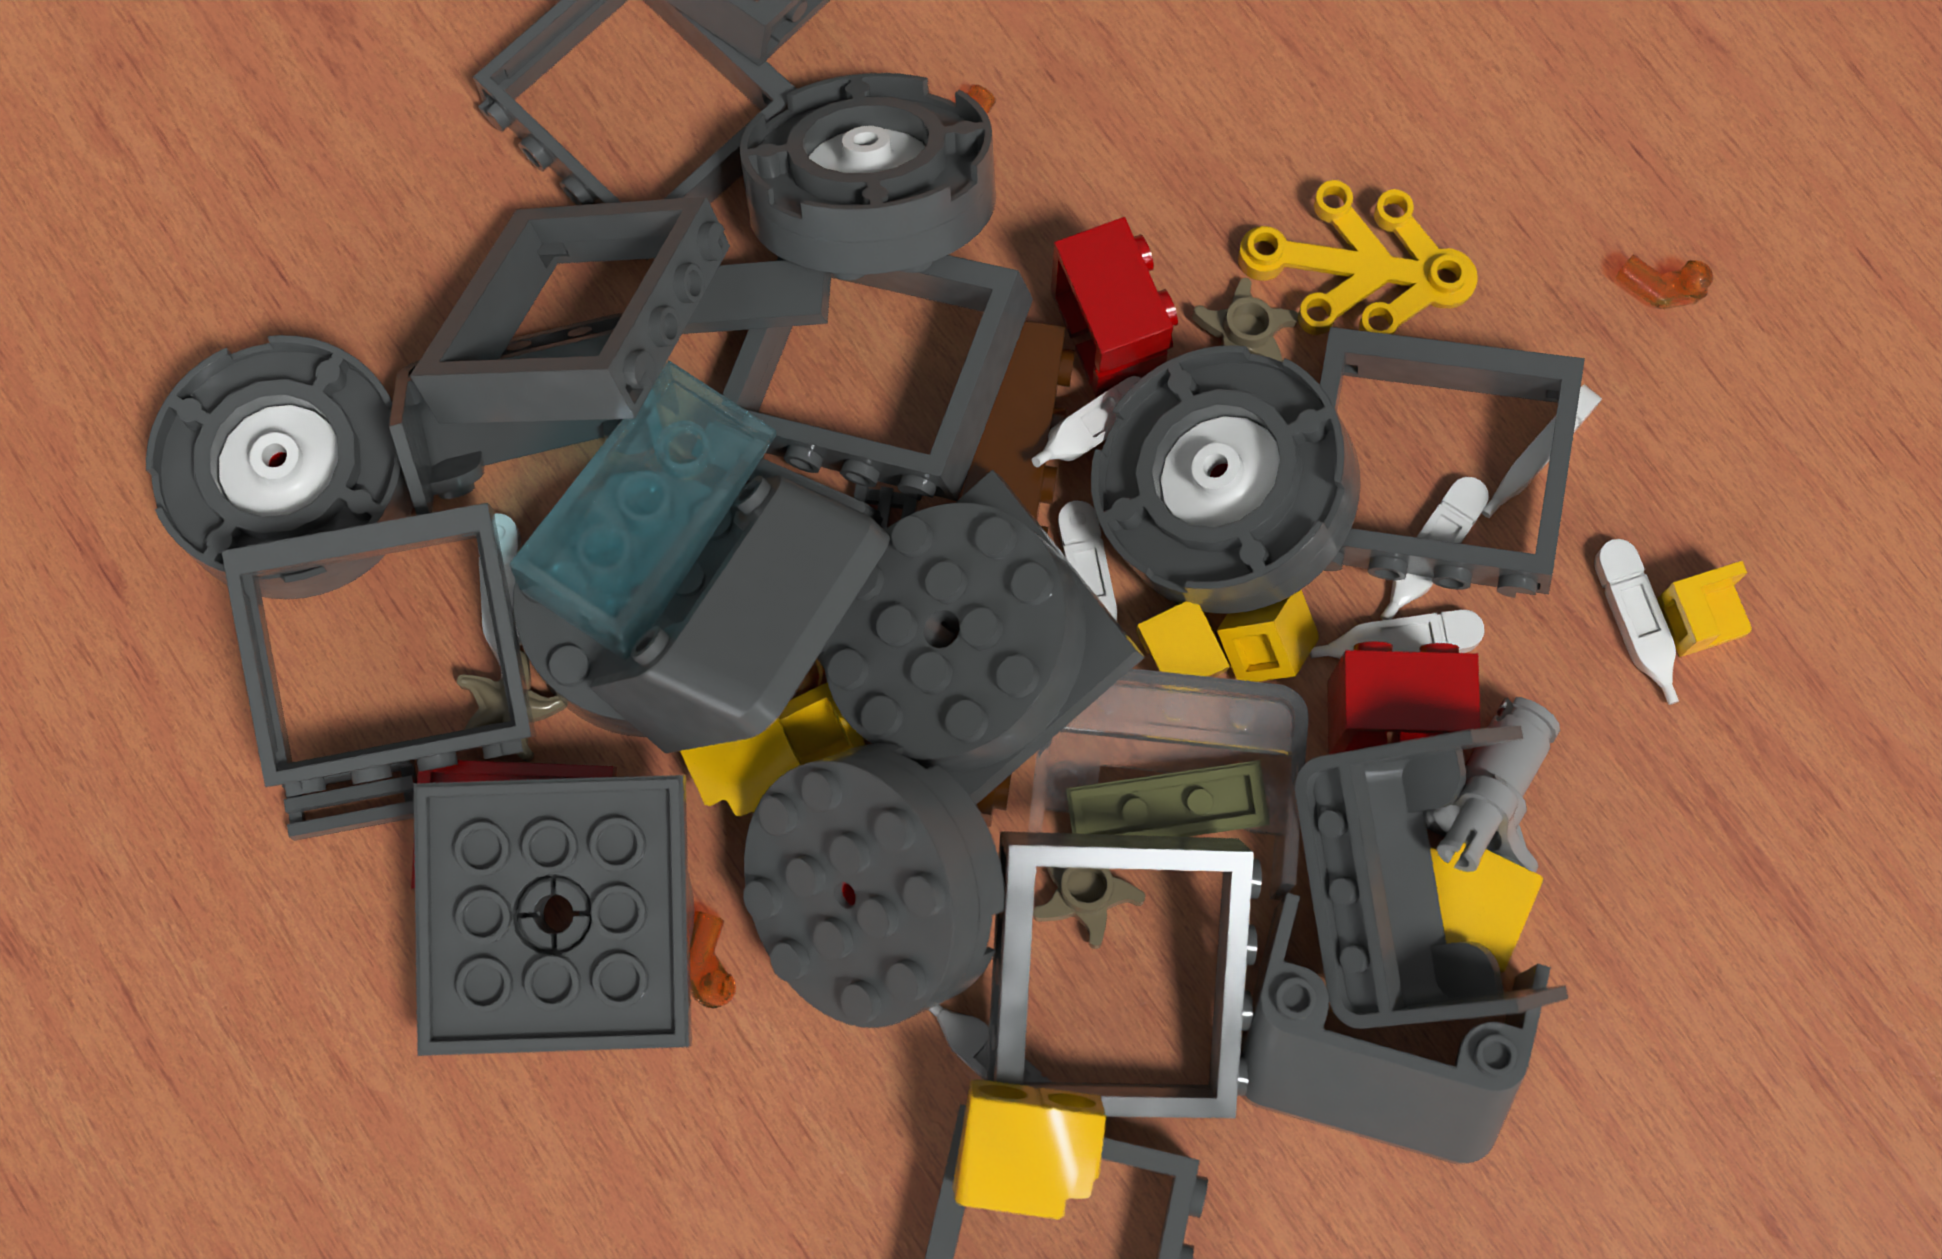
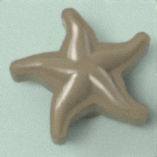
(1247, 322)
(494, 706)
(1087, 896)

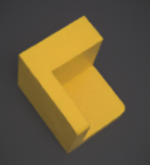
(1705, 609)
(1269, 640)
(1183, 642)
(817, 726)

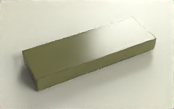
(1173, 803)

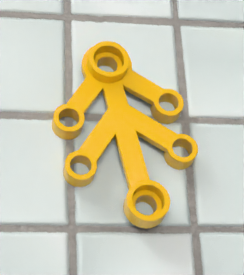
(1367, 265)

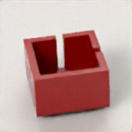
(1107, 290)
(1401, 693)

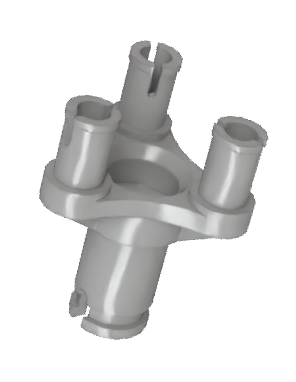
(1492, 799)

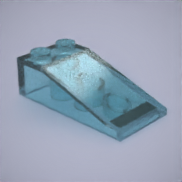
(642, 511)

